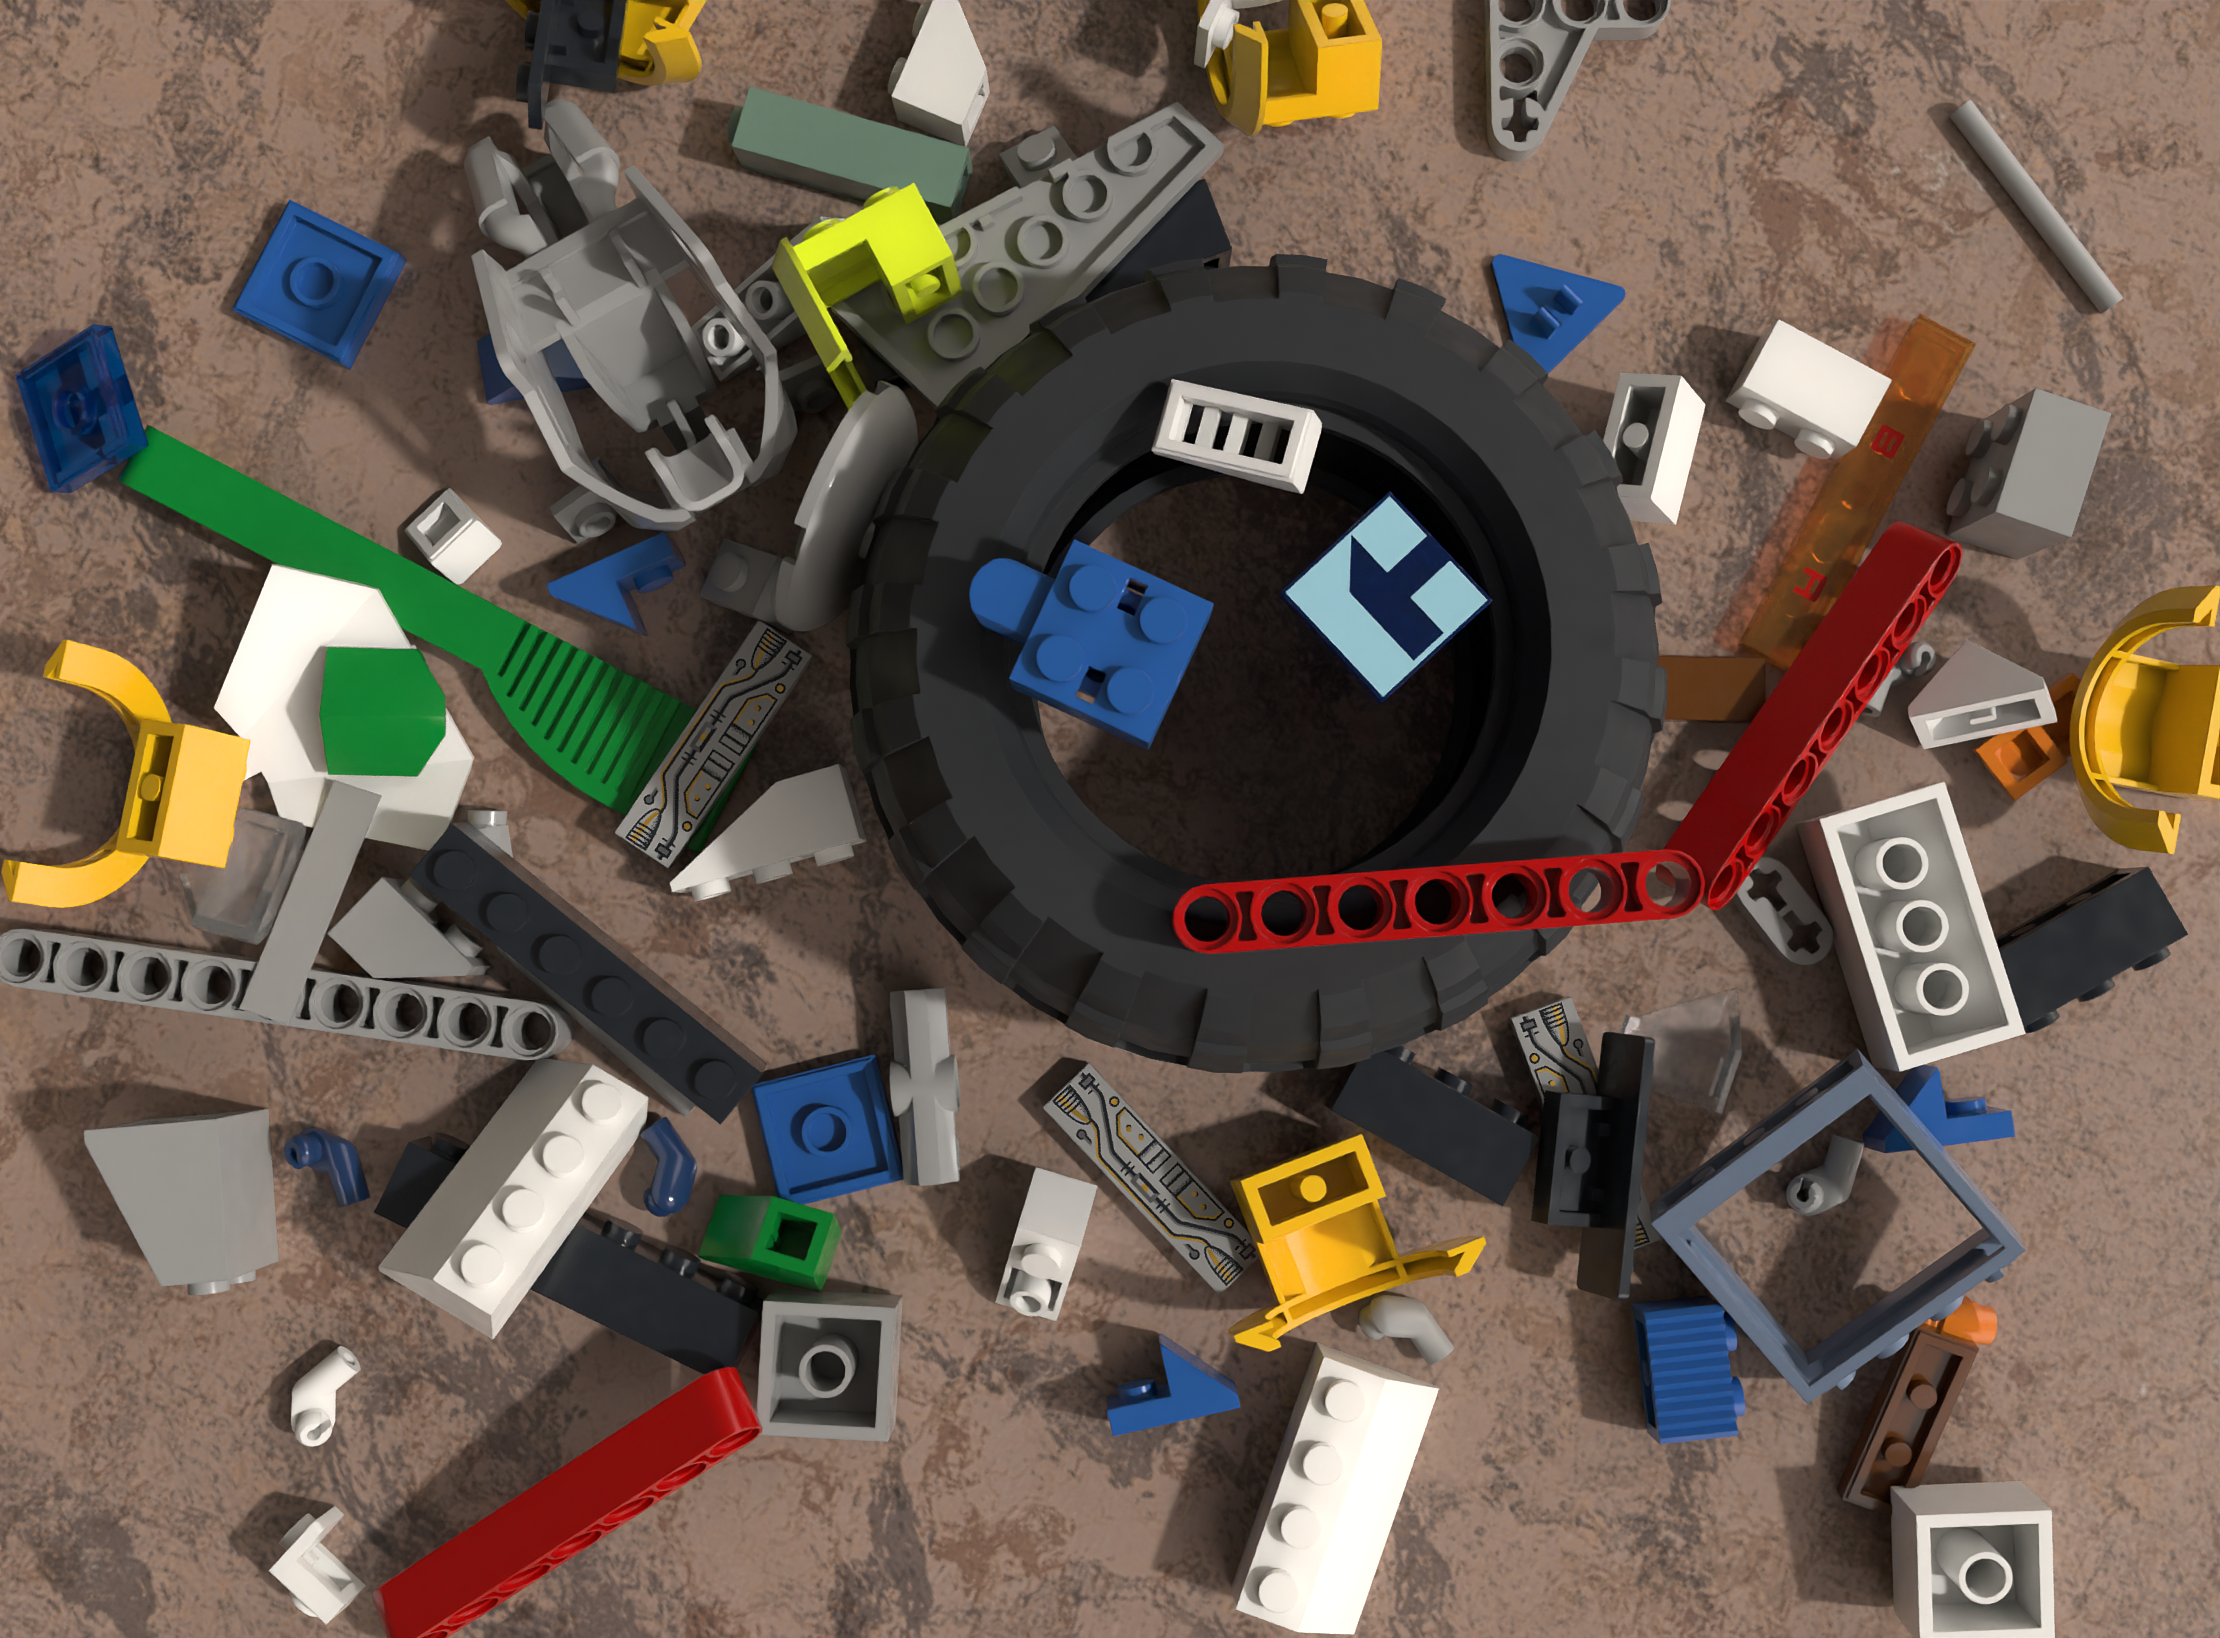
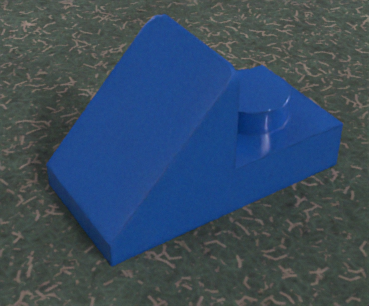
(605, 585)
(1962, 1121)
(1191, 1392)

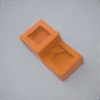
(2032, 754)

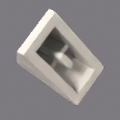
(1979, 698)

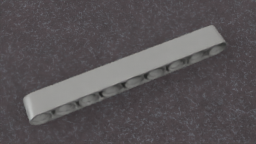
(190, 988)

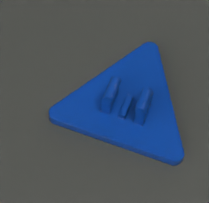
(1549, 307)

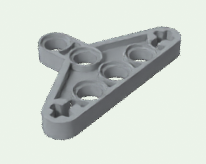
(1555, 51)

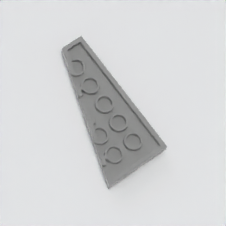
(1036, 250)

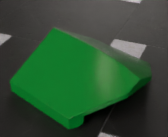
(380, 711)

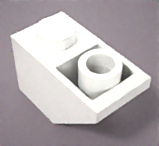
(943, 78)
(1046, 1244)

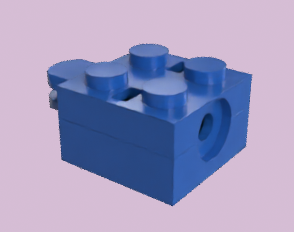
(1094, 633)

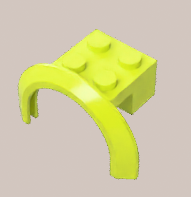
(885, 241)

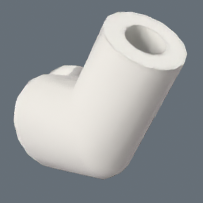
(315, 1396)

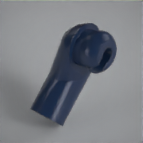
(331, 1156)
(674, 1171)

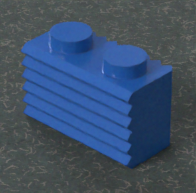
(1687, 1369)

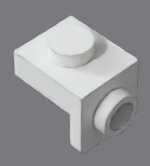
(314, 1576)

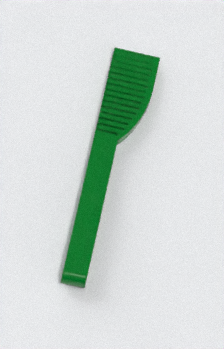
(567, 705)

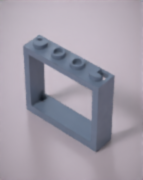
(1885, 1325)

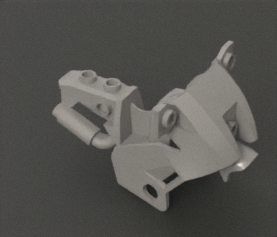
(602, 288)

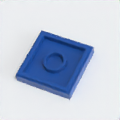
(319, 284)
(828, 1131)

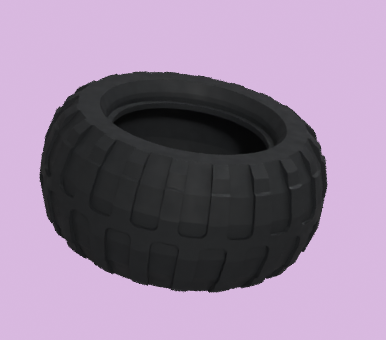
(1057, 447)

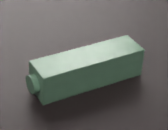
(846, 152)

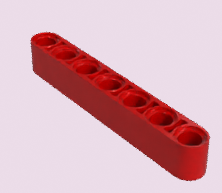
(1813, 707)
(1470, 888)
(570, 1509)

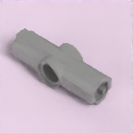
(925, 1087)

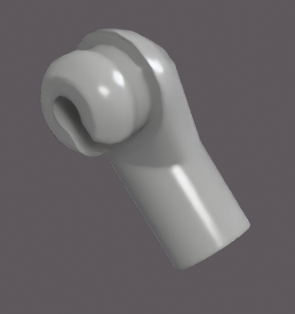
(1914, 662)
(1828, 1183)
(1405, 1319)

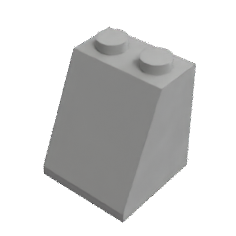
(194, 1194)

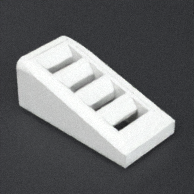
(1275, 416)

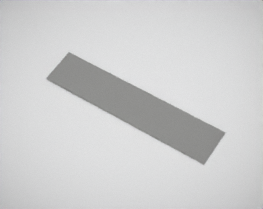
(310, 902)

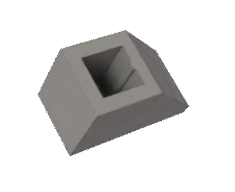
(401, 935)

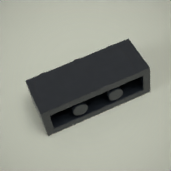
(2087, 942)
(1436, 1121)

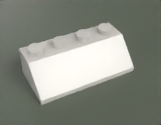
(1910, 928)
(518, 1192)
(1332, 1494)

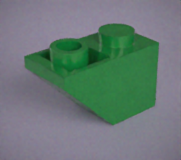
(772, 1239)

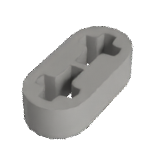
(1794, 903)

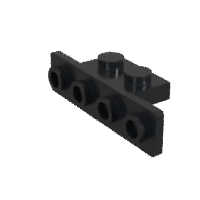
(571, 46)
(1595, 1162)

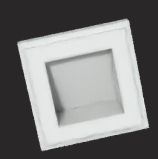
(453, 537)

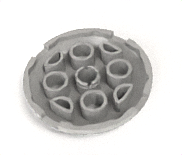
(840, 506)

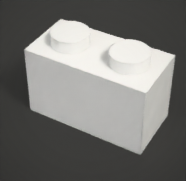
(1807, 392)
(1653, 443)

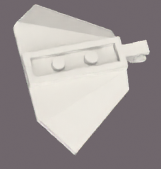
(276, 703)

